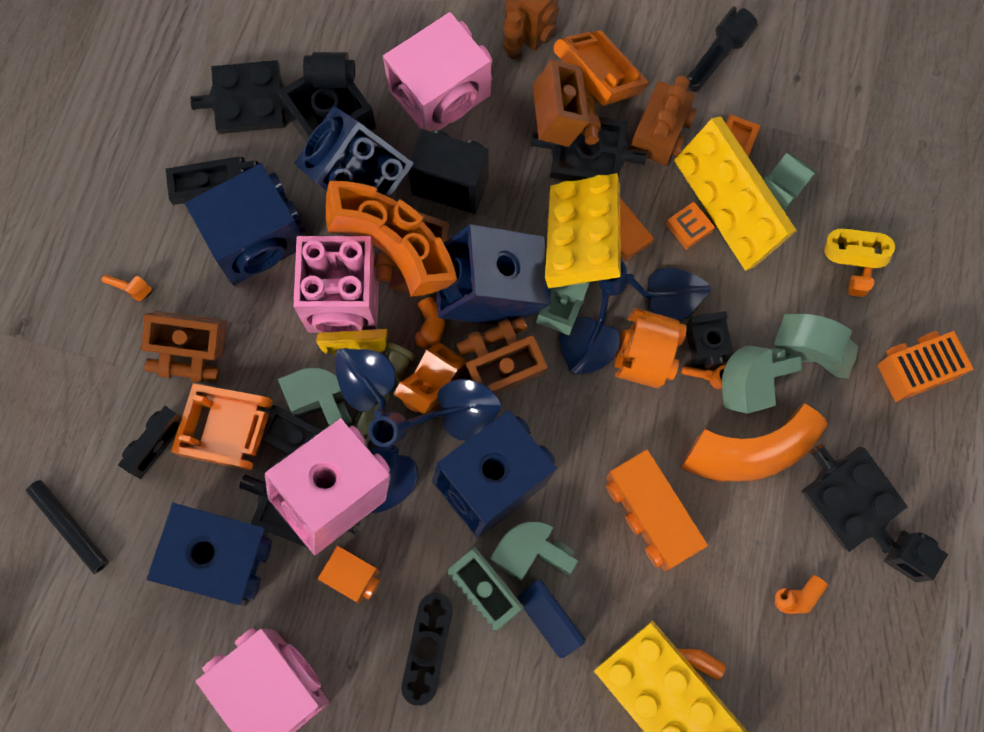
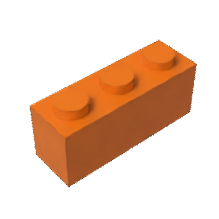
(654, 511)

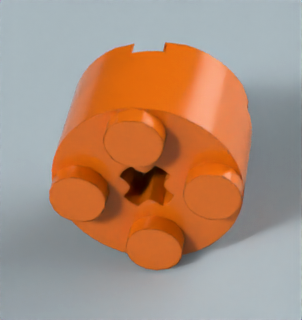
(649, 349)

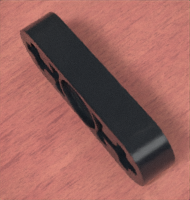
(412, 675)

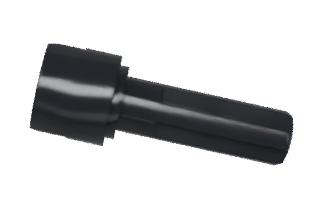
(731, 34)

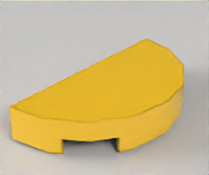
(360, 339)

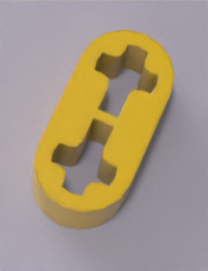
(859, 248)

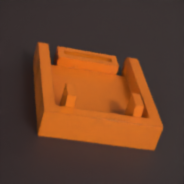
(601, 66)
(231, 429)

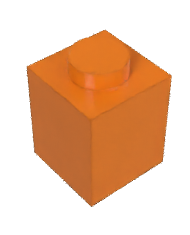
(350, 575)

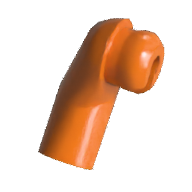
(432, 327)
(704, 662)

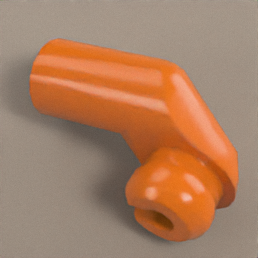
(801, 600)

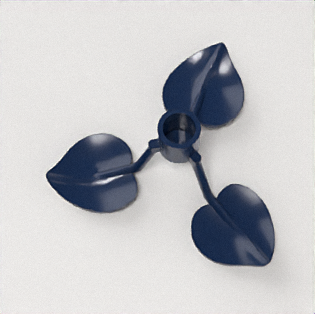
(594, 345)
(369, 375)

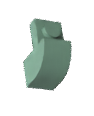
(789, 179)
(564, 307)
(818, 341)
(750, 377)
(312, 391)
(526, 543)

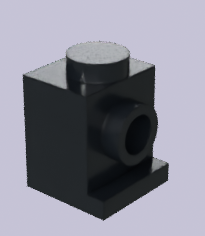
(701, 350)
(916, 556)

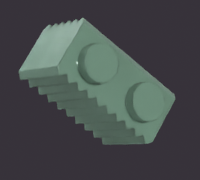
(485, 589)

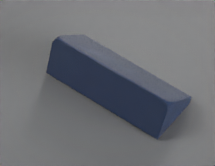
(551, 619)

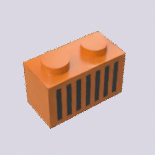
(925, 365)

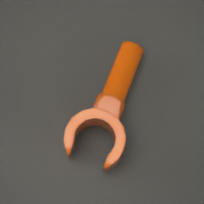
(862, 284)
(136, 288)
(711, 375)

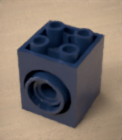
(351, 153)
(247, 223)
(496, 276)
(508, 456)
(236, 558)

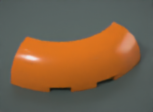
(395, 230)
(759, 457)

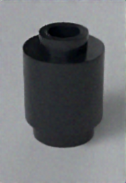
(328, 69)

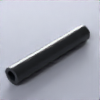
(67, 526)

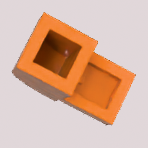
(435, 370)

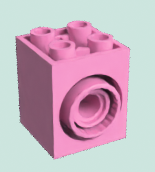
(439, 73)
(336, 283)
(328, 485)
(262, 685)

